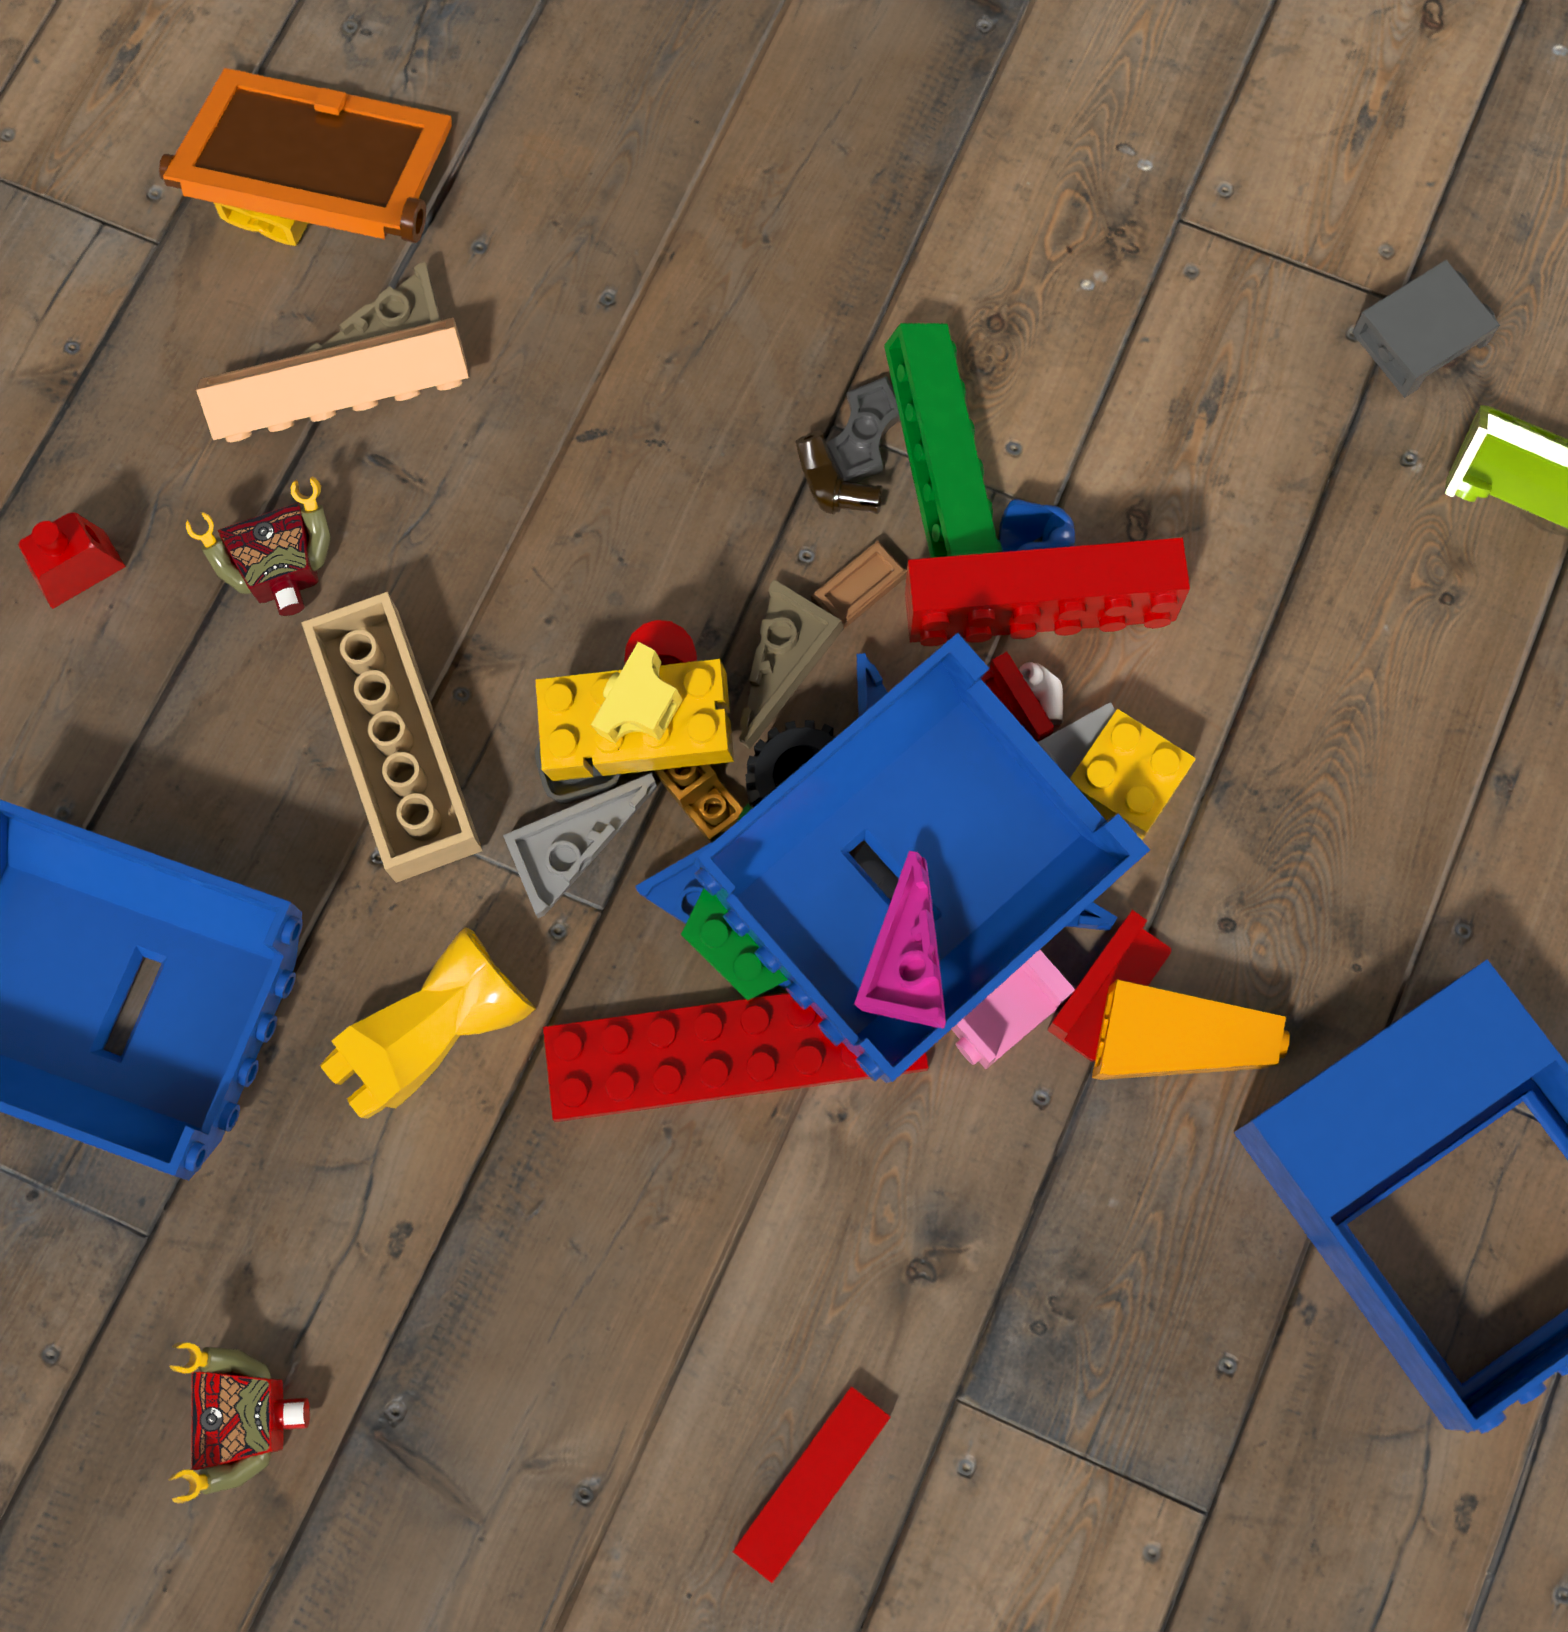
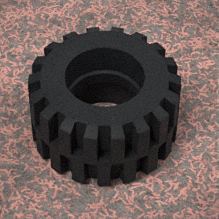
(781, 752)

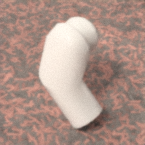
(1046, 688)

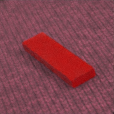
(811, 1484)

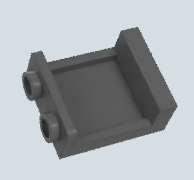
(1425, 326)

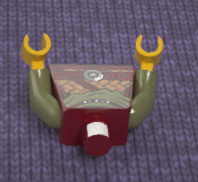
(272, 552)

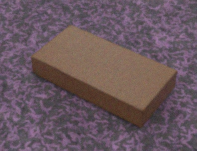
(860, 584)

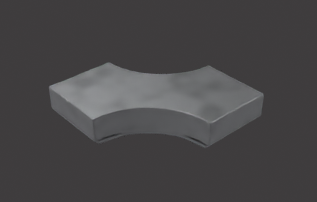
(871, 416)

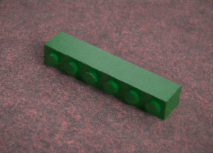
(940, 441)

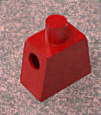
(68, 557)

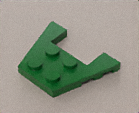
(724, 949)

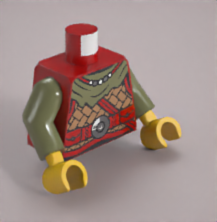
(234, 1418)

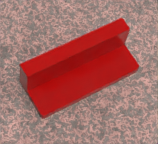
(1130, 957)

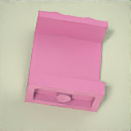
(1012, 1011)

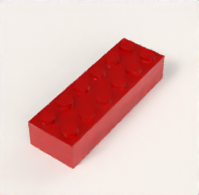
(1046, 591)

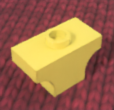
(637, 699)

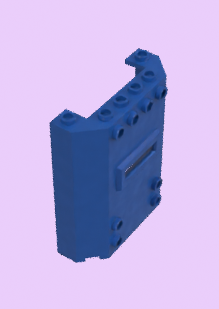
(930, 774)
(71, 943)

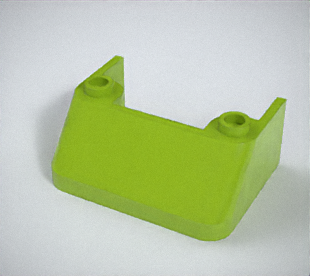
(1513, 464)

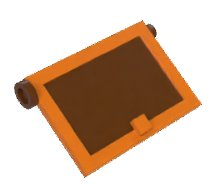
(310, 155)

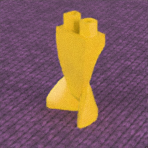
(411, 1037)

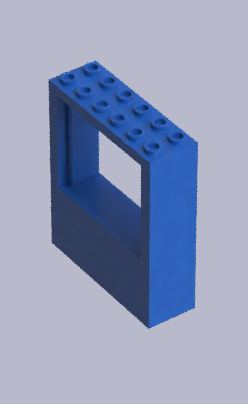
(1384, 1121)

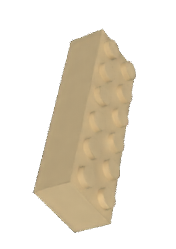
(391, 737)

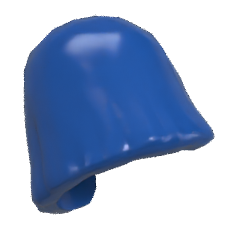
(1028, 521)

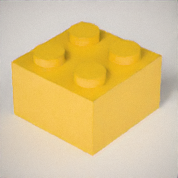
(1131, 772)

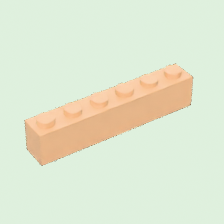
(333, 380)

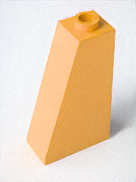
(1175, 1033)

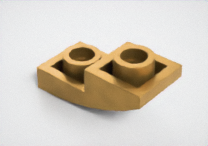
(702, 798)

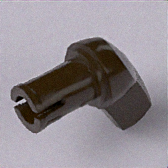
(825, 480)

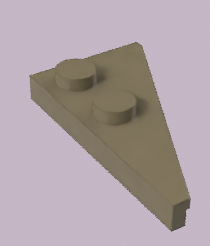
(393, 310)
(790, 646)

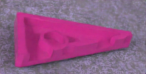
(904, 965)

